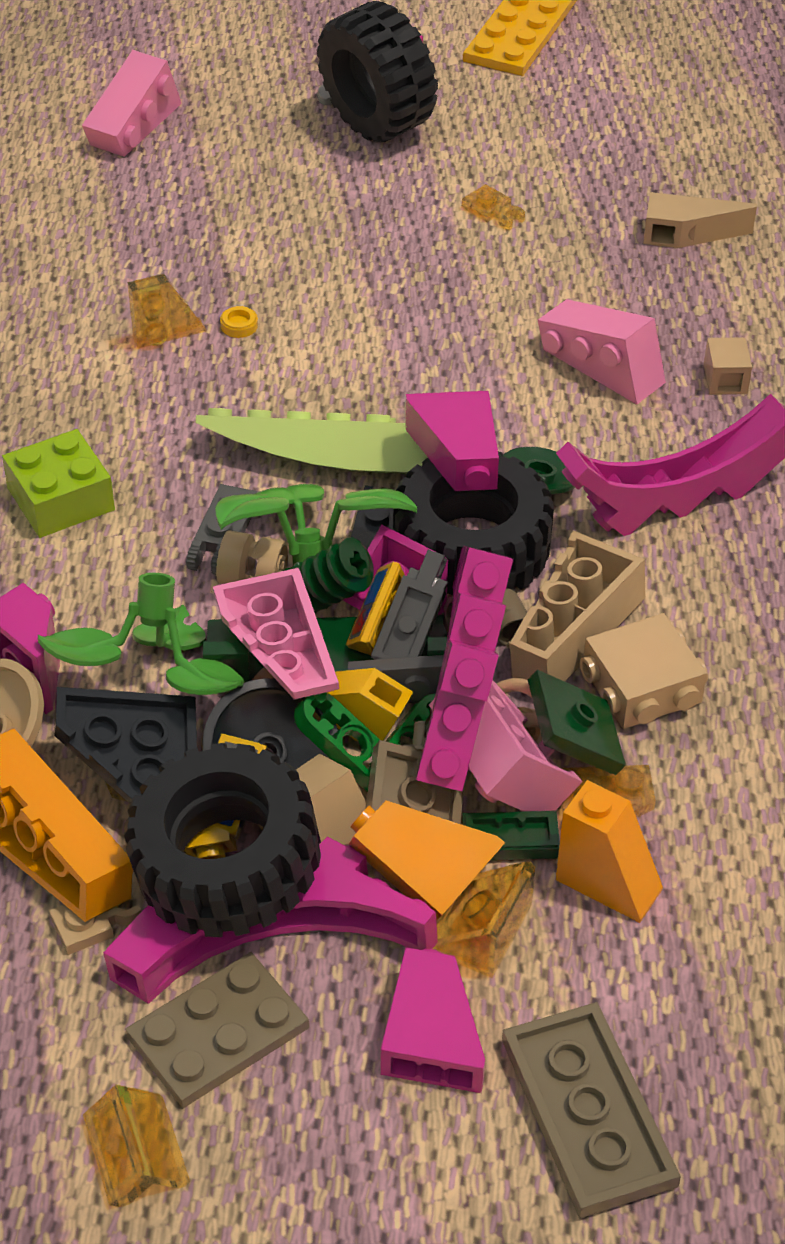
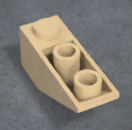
(691, 221)

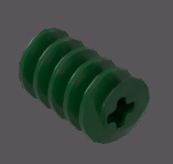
(336, 573)

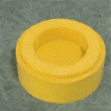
(239, 322)

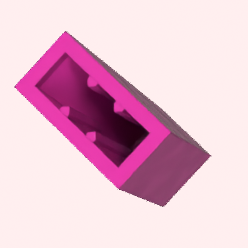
(456, 436)
(432, 1025)

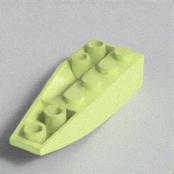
(334, 443)

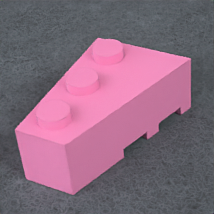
(132, 104)
(606, 345)
(512, 764)

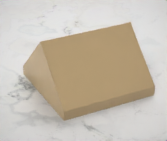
(333, 796)

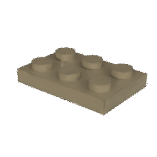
(217, 1029)

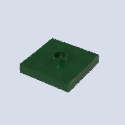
(576, 722)

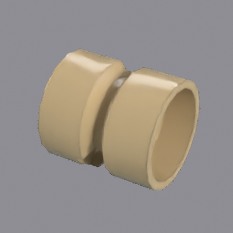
(239, 554)

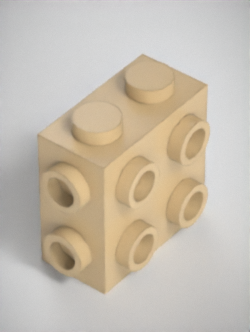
(644, 670)

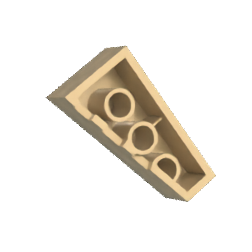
(585, 596)

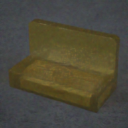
(134, 1144)

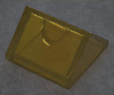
(487, 917)

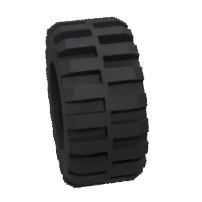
(377, 71)
(518, 506)
(234, 889)

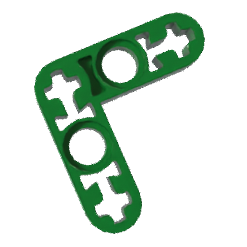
(336, 713)

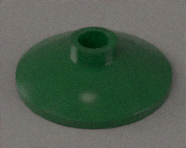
(546, 464)

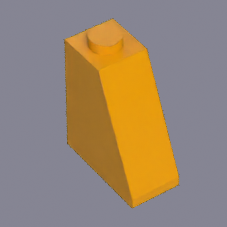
(422, 852)
(606, 853)

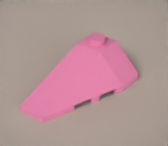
(280, 629)

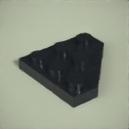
(124, 732)

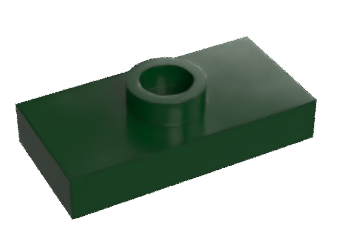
(524, 833)

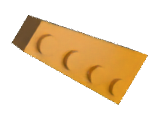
(56, 836)

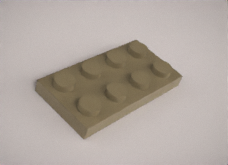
(590, 1110)

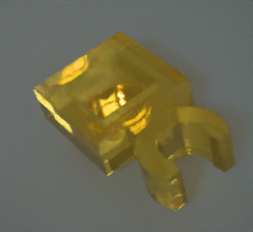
(491, 204)

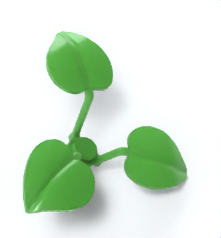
(306, 540)
(161, 628)

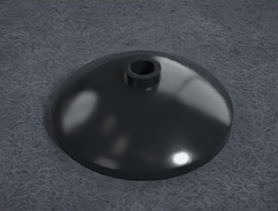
(265, 715)

